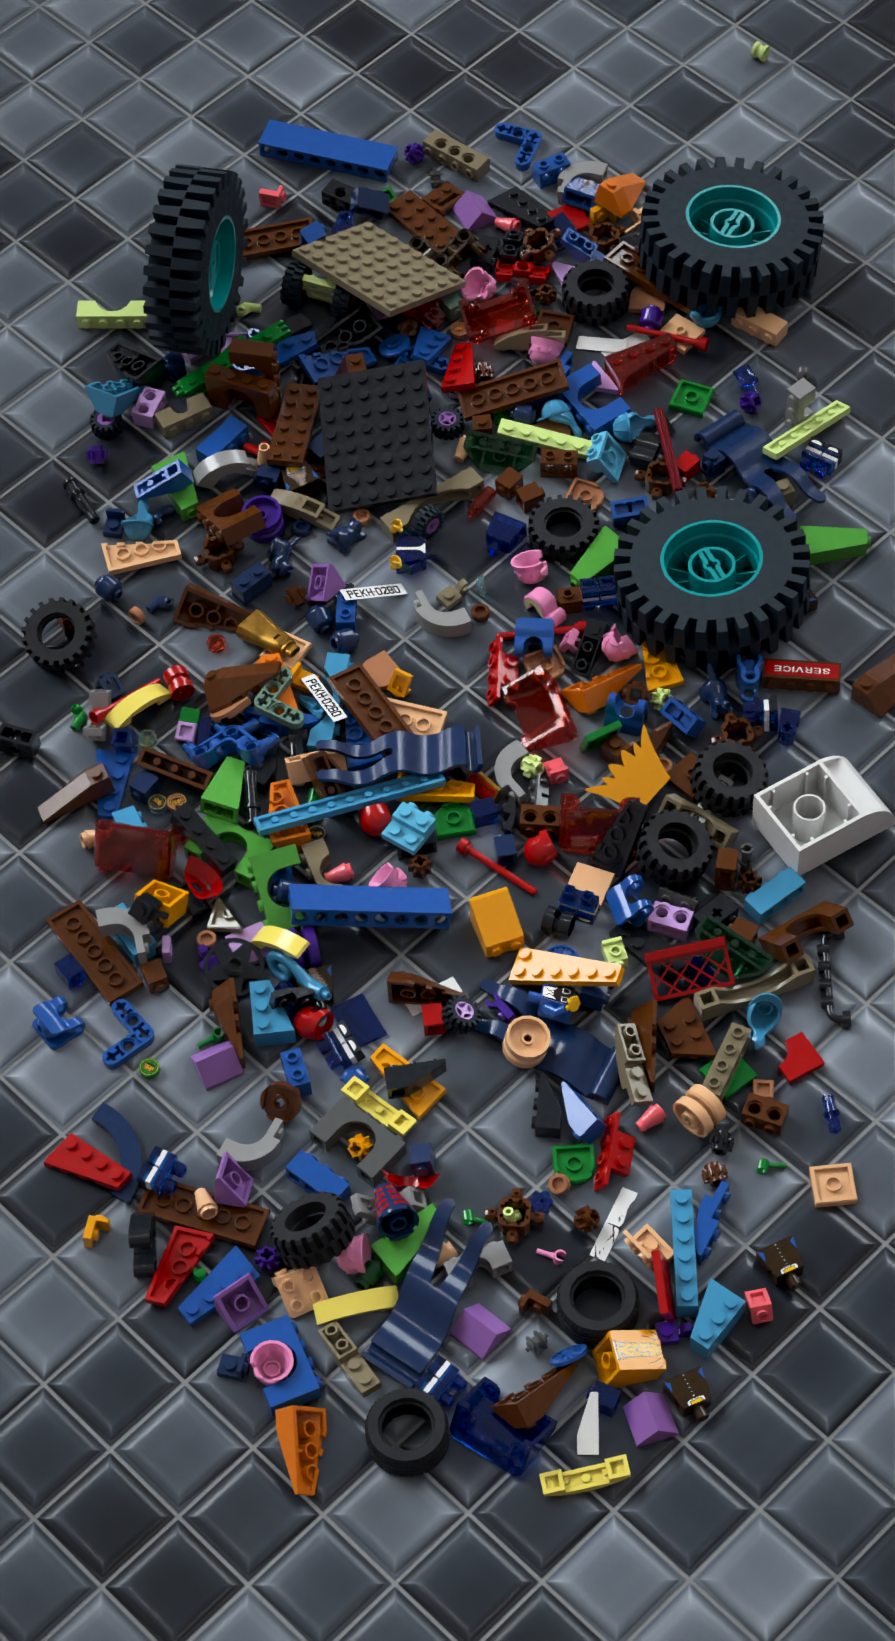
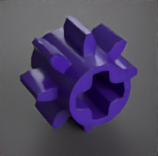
(414, 153)
(750, 402)
(96, 454)
(265, 1253)

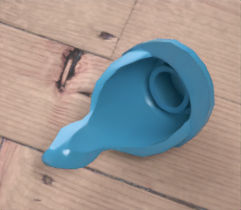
(705, 321)
(558, 411)
(630, 425)
(140, 525)
(763, 1016)

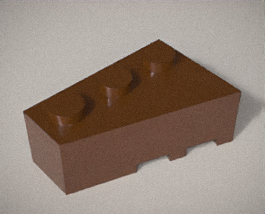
(322, 761)

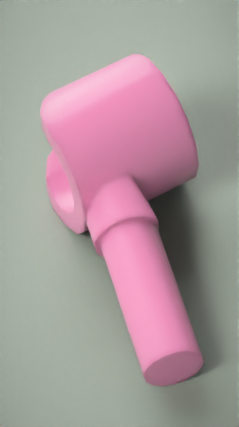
(553, 1256)

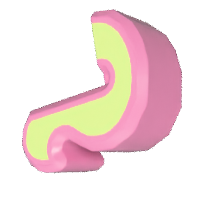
(545, 605)

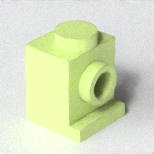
(614, 951)

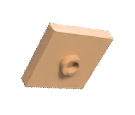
(684, 327)

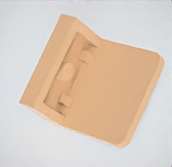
(645, 1242)
(299, 1289)

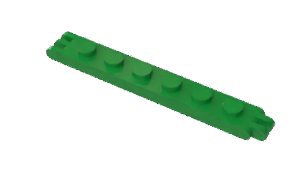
(195, 380)

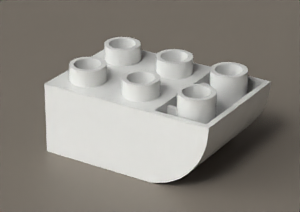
(819, 813)

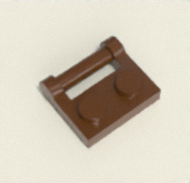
(441, 196)

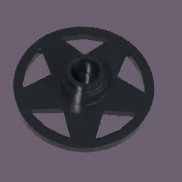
(234, 964)

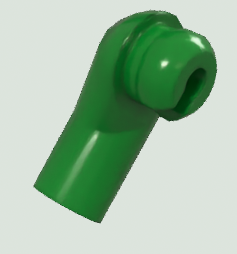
(79, 716)

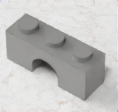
(797, 400)
(493, 1257)

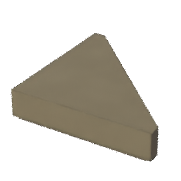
(222, 920)

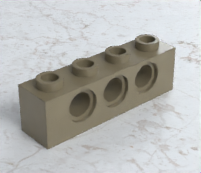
(456, 155)
(727, 1060)

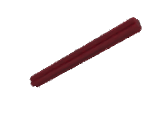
(668, 450)

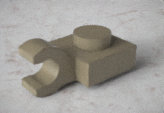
(452, 596)

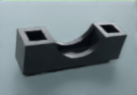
(215, 852)

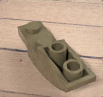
(521, 338)
(307, 508)
(629, 1063)
(349, 1359)

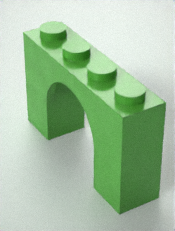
(233, 833)
(262, 867)

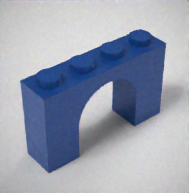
(593, 420)
(302, 1384)

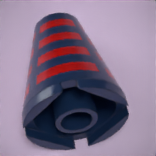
(393, 1213)

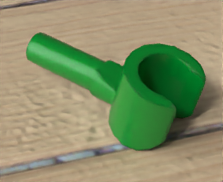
(215, 1037)
(765, 1164)
(469, 1219)
(199, 1274)

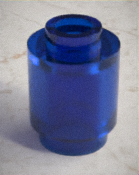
(702, 979)

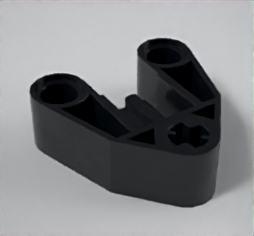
(143, 1240)

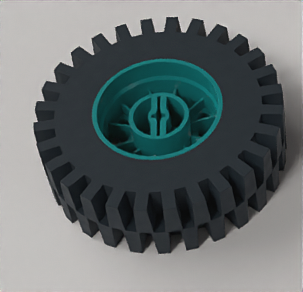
(730, 237)
(195, 260)
(713, 605)

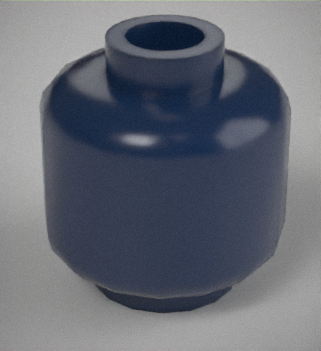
(524, 414)
(108, 587)
(319, 619)
(344, 641)
(281, 889)

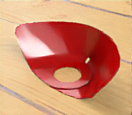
(202, 875)
(403, 1182)

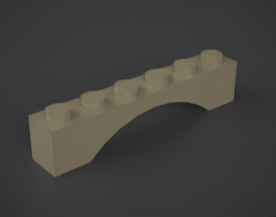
(460, 487)
(722, 1000)

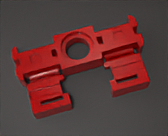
(535, 274)

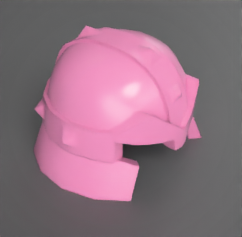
(479, 285)
(544, 350)
(528, 566)
(617, 646)
(389, 877)
(356, 1255)
(271, 1362)

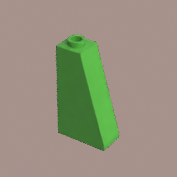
(184, 500)
(835, 543)
(597, 559)
(224, 791)
(399, 1254)

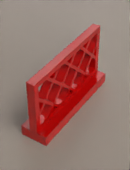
(681, 952)

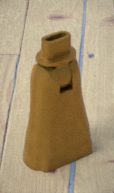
(263, 632)

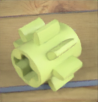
(660, 697)
(532, 766)

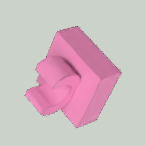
(569, 641)

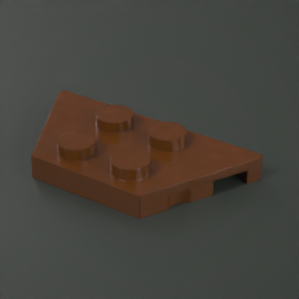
(685, 1032)

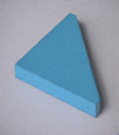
(312, 705)

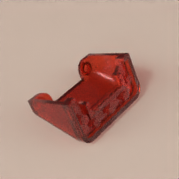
(499, 314)
(540, 710)
(584, 827)
(135, 849)

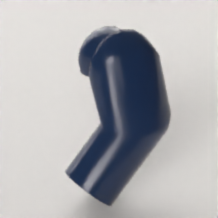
(162, 512)
(160, 602)

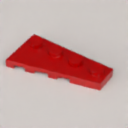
(460, 369)
(86, 1162)
(178, 1261)

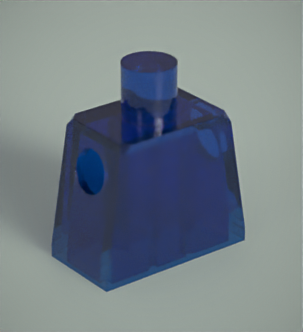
(504, 533)

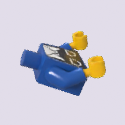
(555, 1002)

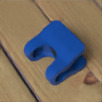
(534, 631)
(748, 676)
(629, 715)
(625, 901)
(53, 1028)

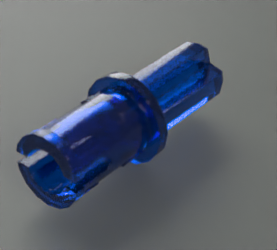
(831, 1113)

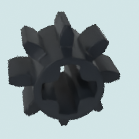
(721, 1142)

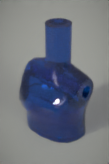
(746, 378)

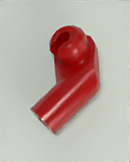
(252, 449)

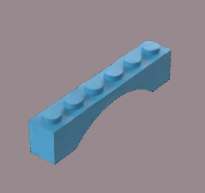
(326, 728)
(684, 1253)

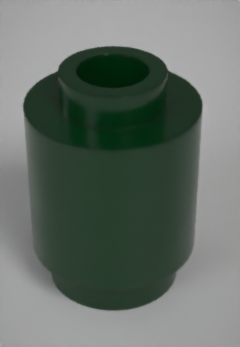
(373, 1273)

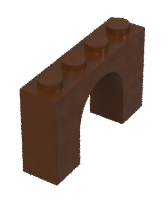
(257, 355)
(263, 392)
(227, 520)
(784, 940)

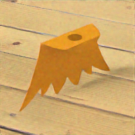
(639, 777)

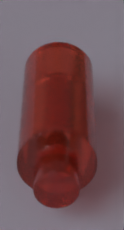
(481, 501)

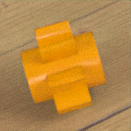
(360, 1146)

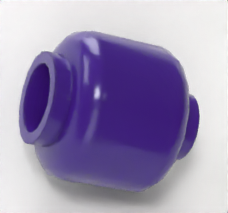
(651, 317)

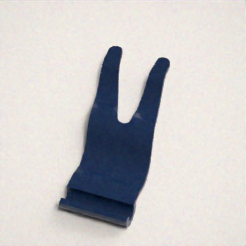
(744, 448)
(410, 754)
(572, 1052)
(422, 1311)

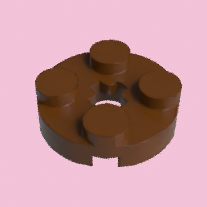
(288, 1093)

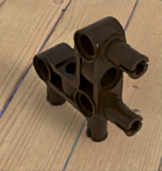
(453, 252)

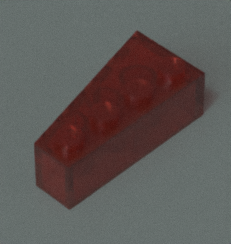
(639, 361)

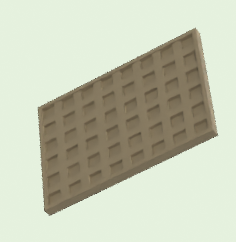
(378, 269)

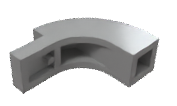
(586, 170)
(221, 464)
(441, 623)
(98, 732)
(505, 766)
(118, 921)
(257, 1154)
(365, 1206)

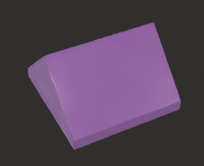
(473, 211)
(324, 582)
(217, 1065)
(232, 1183)
(240, 1303)
(479, 1330)
(650, 1418)

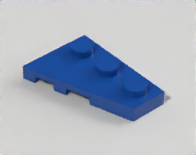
(296, 345)
(430, 345)

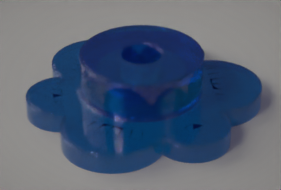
(541, 1201)

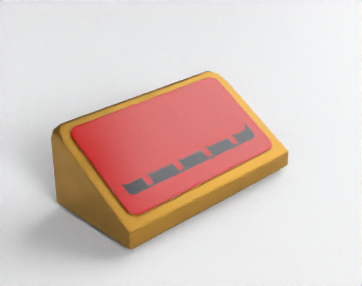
(484, 786)

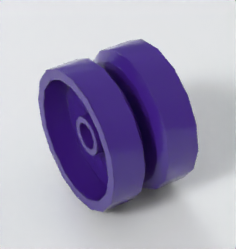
(272, 516)
(312, 951)

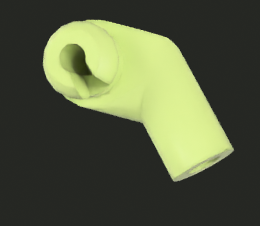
(246, 307)
(510, 1215)

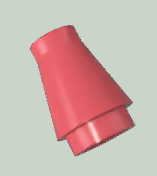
(507, 223)
(341, 873)
(653, 1116)

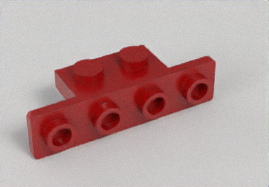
(502, 670)
(615, 1153)

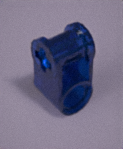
(343, 222)
(788, 725)

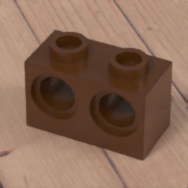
(558, 463)
(540, 816)
(726, 869)
(766, 1109)

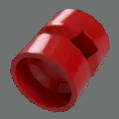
(179, 682)

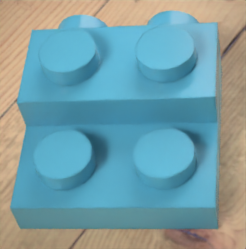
(606, 456)
(409, 827)

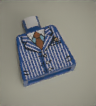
(580, 193)

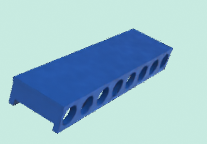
(327, 148)
(369, 903)

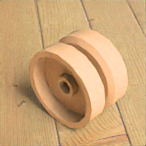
(526, 1041)
(699, 1110)

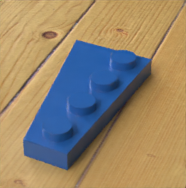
(327, 364)
(356, 736)
(118, 767)
(229, 1270)

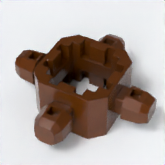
(605, 229)
(547, 252)
(657, 489)
(224, 562)
(743, 725)
(513, 1230)

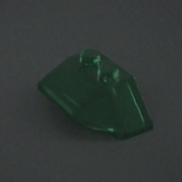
(497, 452)
(745, 957)

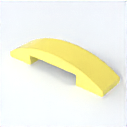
(136, 702)
(280, 939)
(382, 1112)
(355, 1304)
(586, 1478)

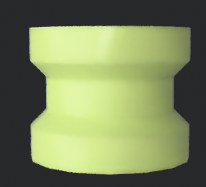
(760, 51)

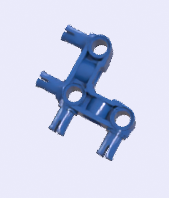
(231, 740)

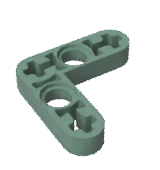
(273, 702)

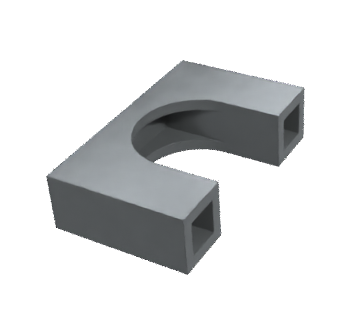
(346, 1118)

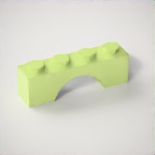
(92, 316)

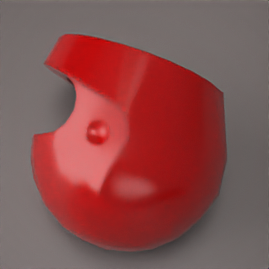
(374, 819)
(540, 850)
(306, 1022)

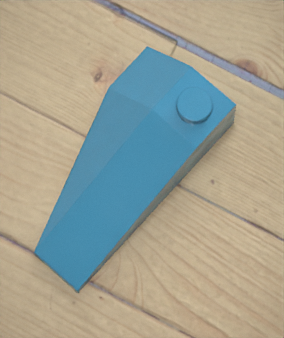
(114, 397)

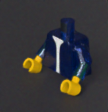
(410, 551)

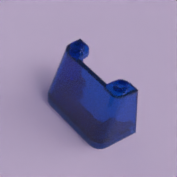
(491, 1436)

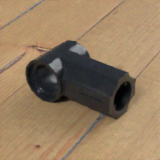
(298, 741)

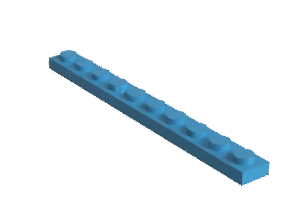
(346, 802)

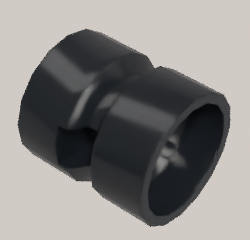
(559, 922)

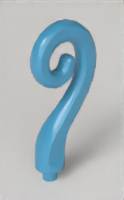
(288, 967)

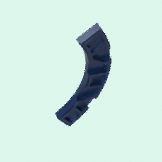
(128, 1147)

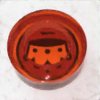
(216, 643)

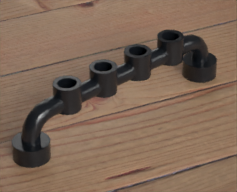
(826, 983)

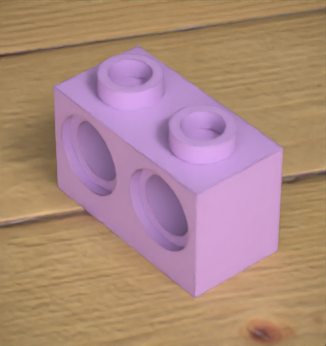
(148, 403)
(669, 923)

